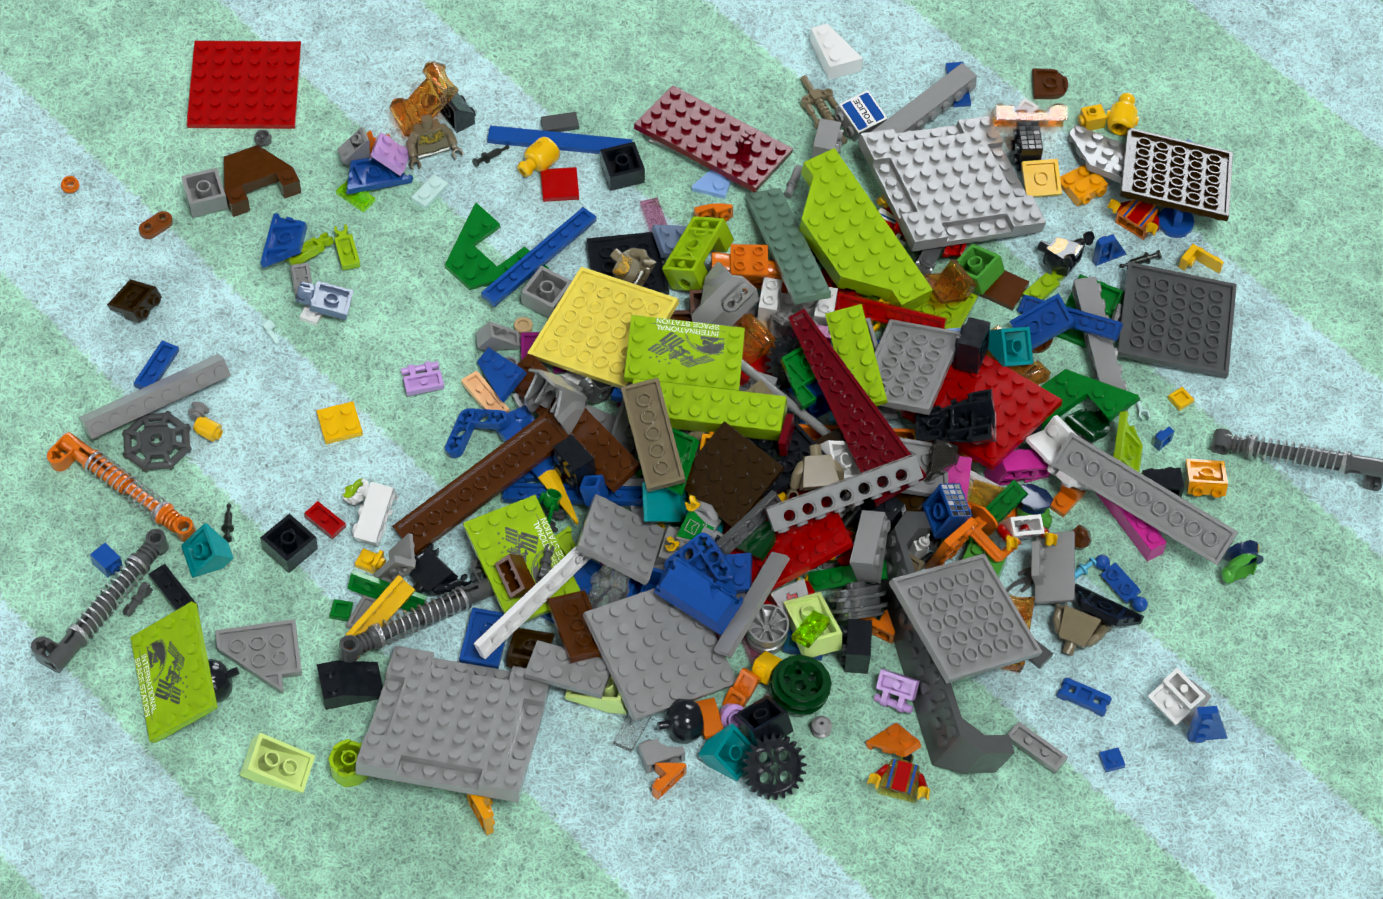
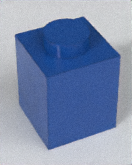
(593, 485)
(106, 560)

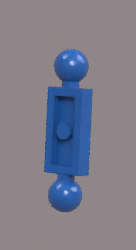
(1121, 583)

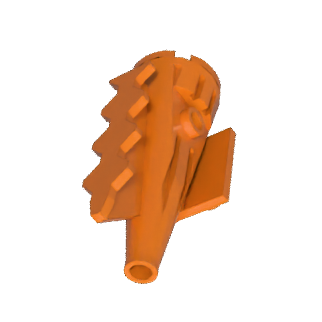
(750, 262)

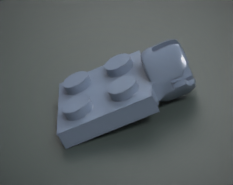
(667, 237)
(325, 298)

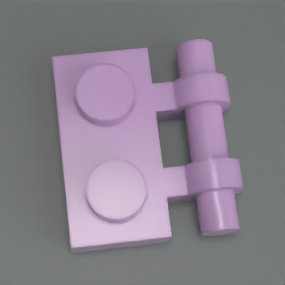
(422, 382)
(899, 685)

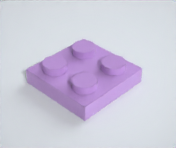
(390, 153)

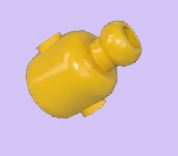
(1122, 115)
(539, 156)

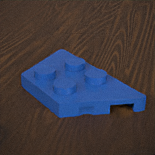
(371, 174)
(283, 240)

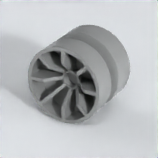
(768, 630)

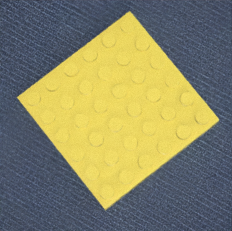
(593, 325)

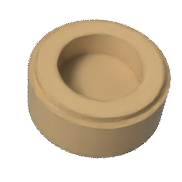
(523, 324)

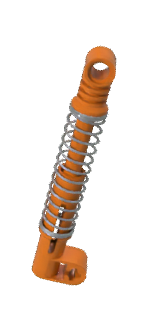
(95, 463)

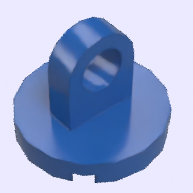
(1175, 223)

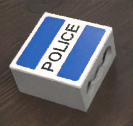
(860, 115)

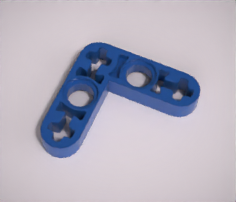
(457, 444)
(701, 551)

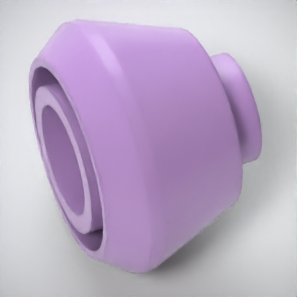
(727, 714)

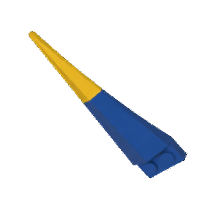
(546, 469)

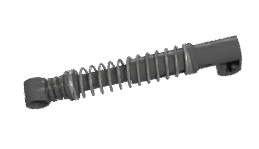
(1304, 455)
(459, 599)
(79, 634)

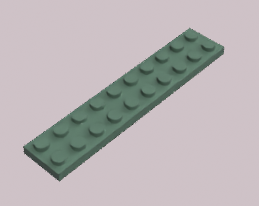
(787, 246)

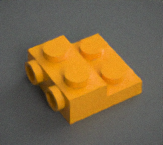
(1083, 185)
(1206, 477)
(482, 809)

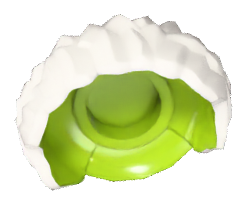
(354, 493)

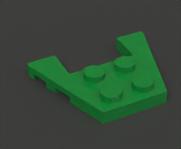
(799, 376)
(687, 449)

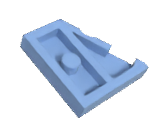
(712, 184)

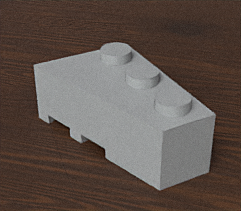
(870, 546)

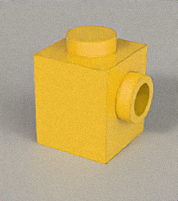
(1092, 117)
(764, 666)

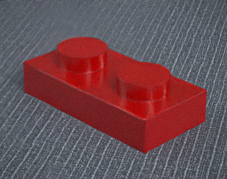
(325, 520)

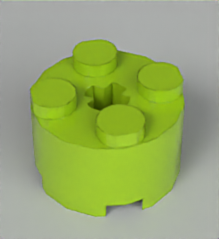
(343, 763)

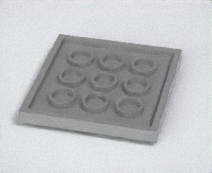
(620, 539)

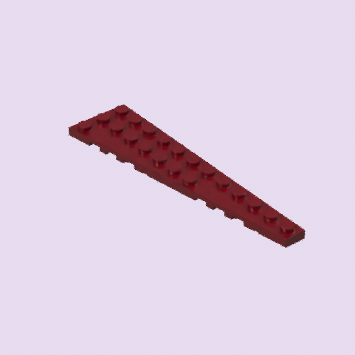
(859, 420)

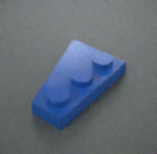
(1206, 725)

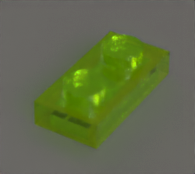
(360, 200)
(811, 629)

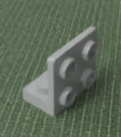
(780, 324)
(400, 560)

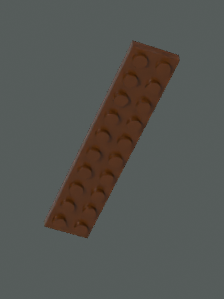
(609, 454)
(481, 482)

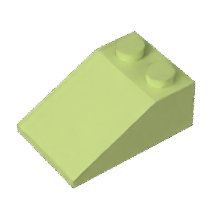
(799, 609)
(610, 702)
(277, 764)

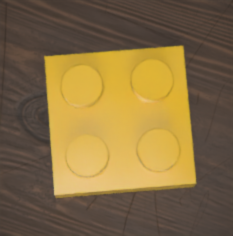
(1041, 178)
(339, 422)

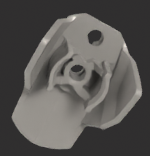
(718, 290)
(568, 395)

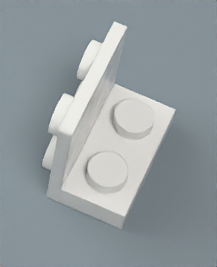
(1050, 440)

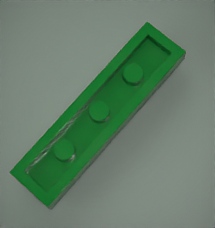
(1005, 502)
(836, 577)
(374, 587)

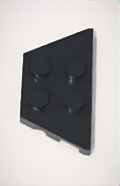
(1105, 609)

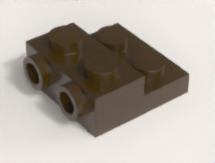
(135, 300)
(523, 644)

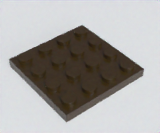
(731, 474)

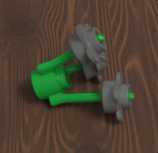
(552, 502)

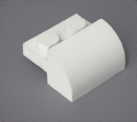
(1177, 697)

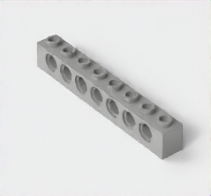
(912, 475)

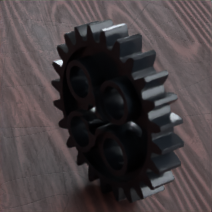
(782, 348)
(791, 764)

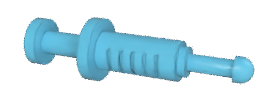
(1082, 569)

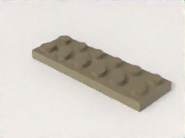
(653, 434)

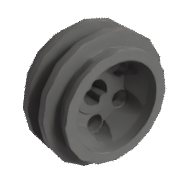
(858, 601)

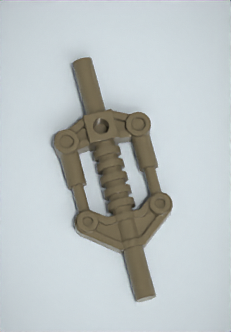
(817, 98)

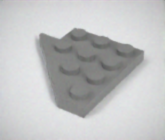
(263, 650)

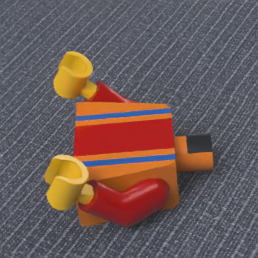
(1136, 217)

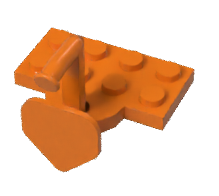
(978, 528)

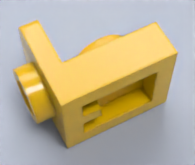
(370, 561)

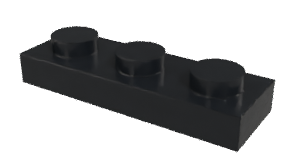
(170, 587)

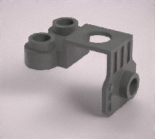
(594, 389)

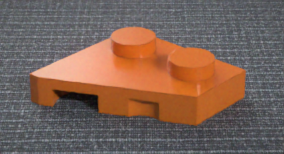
(894, 741)

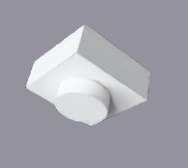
(310, 316)

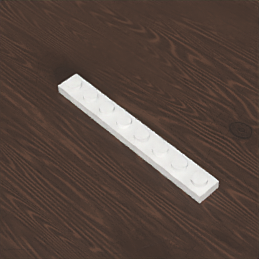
(530, 602)

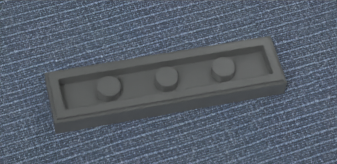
(747, 524)

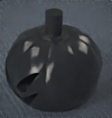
(221, 679)
(683, 721)

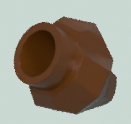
(1082, 537)

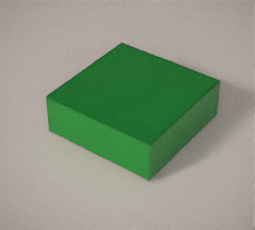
(341, 610)

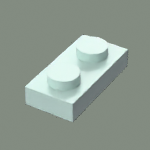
(429, 191)

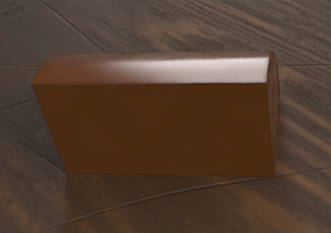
(515, 575)

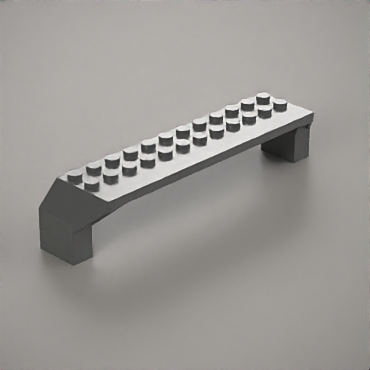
(948, 736)

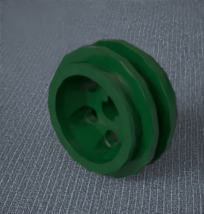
(787, 694)

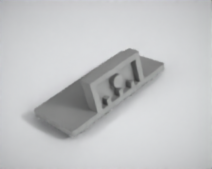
(1054, 569)

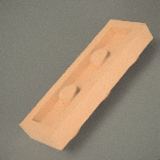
(483, 393)

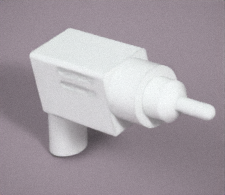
(920, 547)

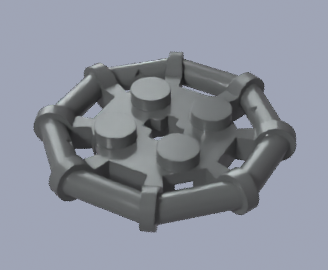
(156, 450)

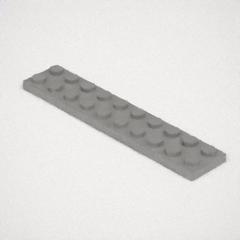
(1144, 498)

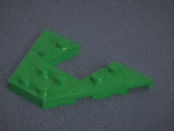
(468, 262)
(1076, 387)

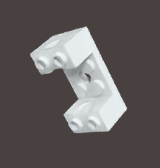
(773, 301)

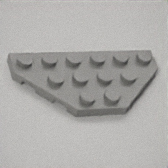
(1100, 153)

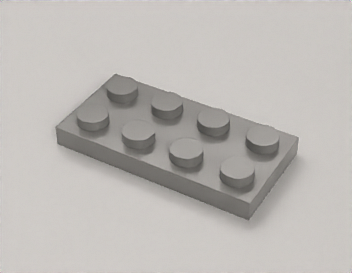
(551, 666)

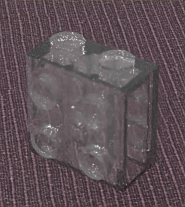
(608, 587)

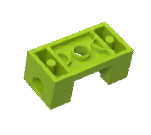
(685, 264)

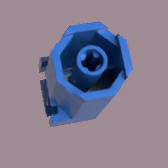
(698, 596)

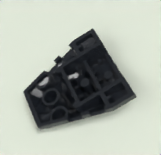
(961, 422)

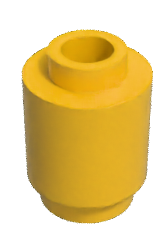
(208, 428)

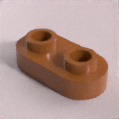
(156, 225)

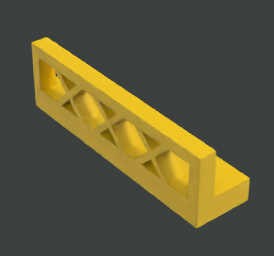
(385, 606)

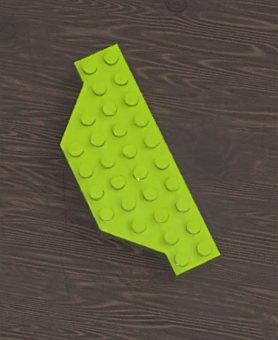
(854, 237)

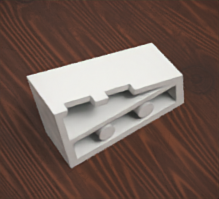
(834, 52)
(374, 513)

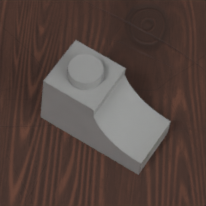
(497, 337)
(654, 752)

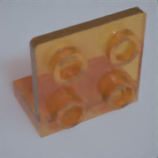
(951, 284)

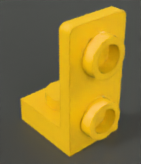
(1198, 254)

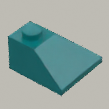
(1011, 346)
(206, 551)
(725, 751)

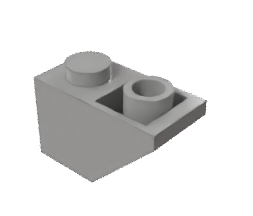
(355, 147)

